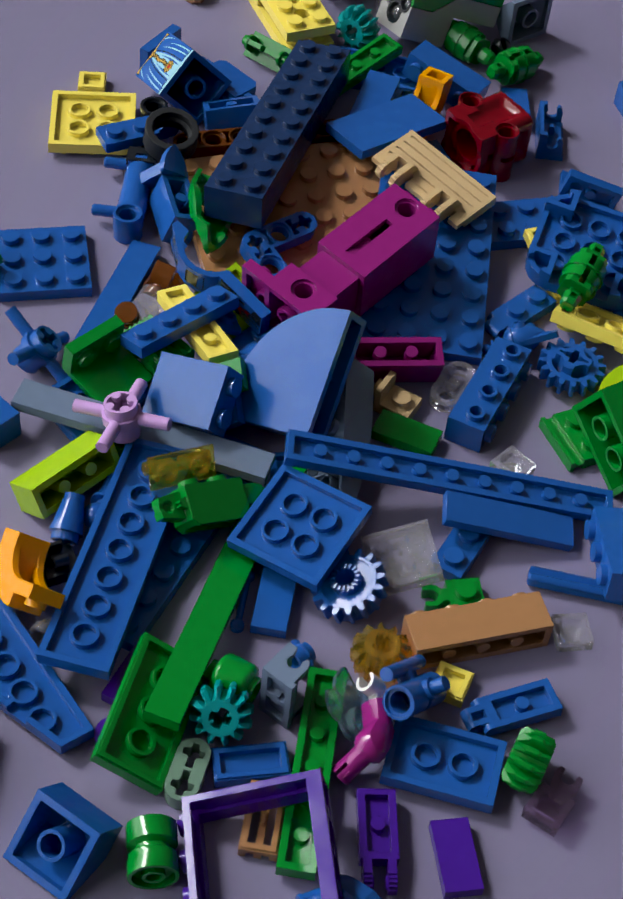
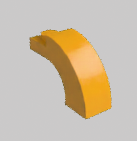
(433, 88)
(22, 573)

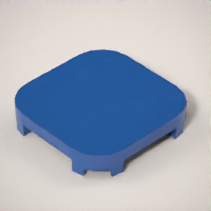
(565, 229)

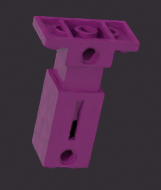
(353, 262)

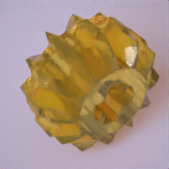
(377, 650)

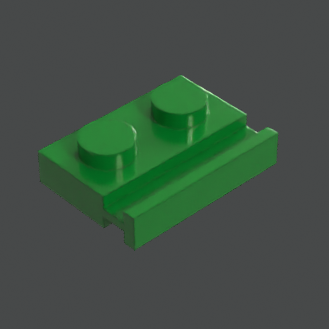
(567, 440)

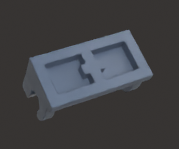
(280, 686)

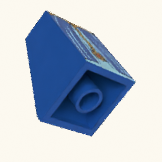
(182, 76)

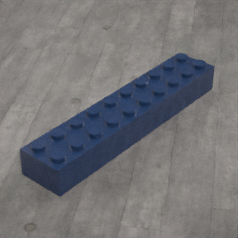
(277, 135)

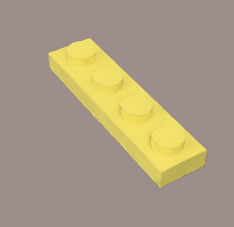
(208, 341)

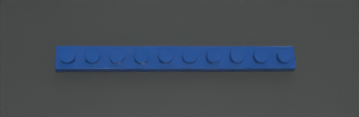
(440, 474)

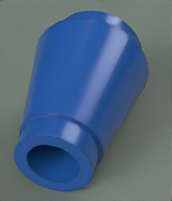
(69, 519)

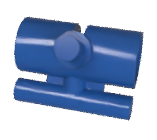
(413, 691)

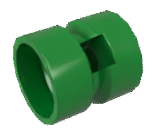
(152, 851)

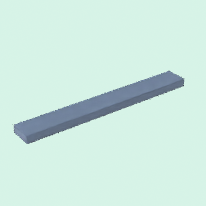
(230, 456)

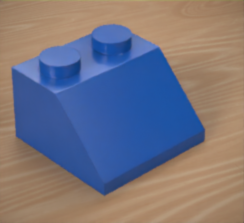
(61, 840)

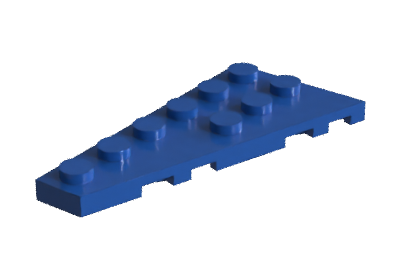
(34, 692)

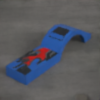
(249, 308)

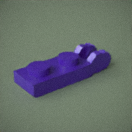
(378, 835)

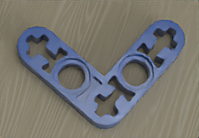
(269, 247)

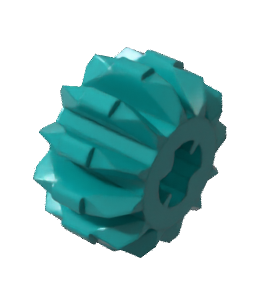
(357, 26)
(233, 721)

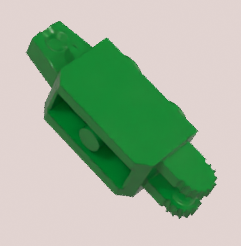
(206, 504)

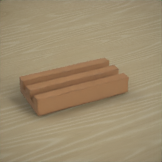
(258, 848)

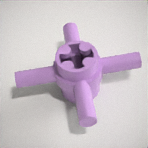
(122, 416)

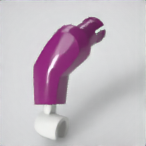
(375, 737)

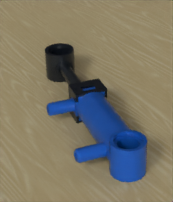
(134, 196)

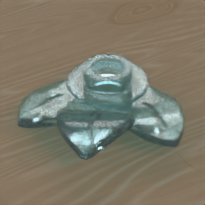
(345, 704)

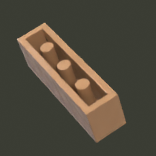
(479, 628)

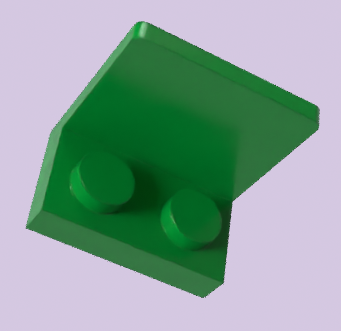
(101, 363)

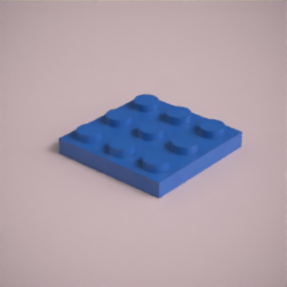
(44, 264)
(299, 527)

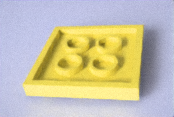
(79, 113)

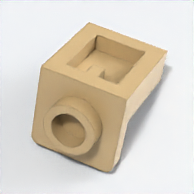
(395, 398)

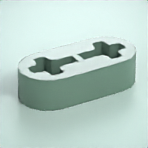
(179, 771)

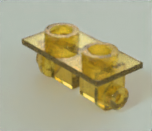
(177, 466)

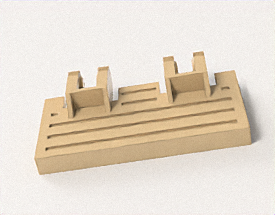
(433, 179)

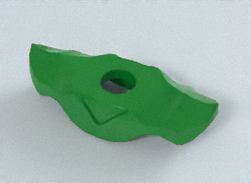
(211, 230)

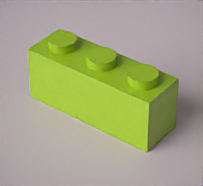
(69, 469)

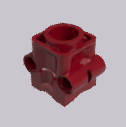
(487, 134)

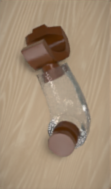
(145, 303)

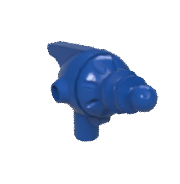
(525, 335)

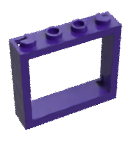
(254, 798)

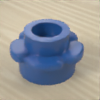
(304, 652)

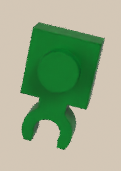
(453, 592)

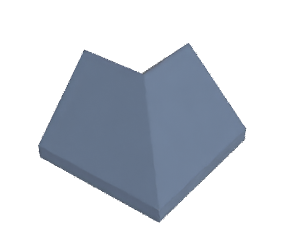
(523, 19)

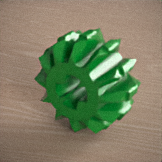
(528, 760)

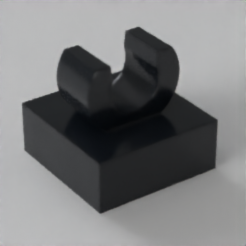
(58, 563)

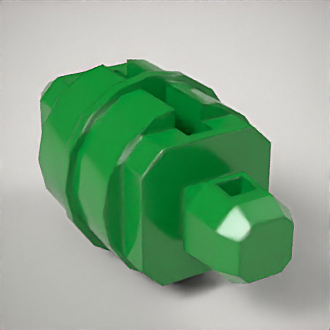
(468, 44)
(514, 65)
(582, 276)

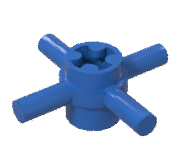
(37, 347)

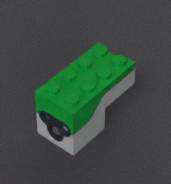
(432, 18)

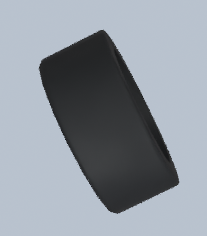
(173, 118)

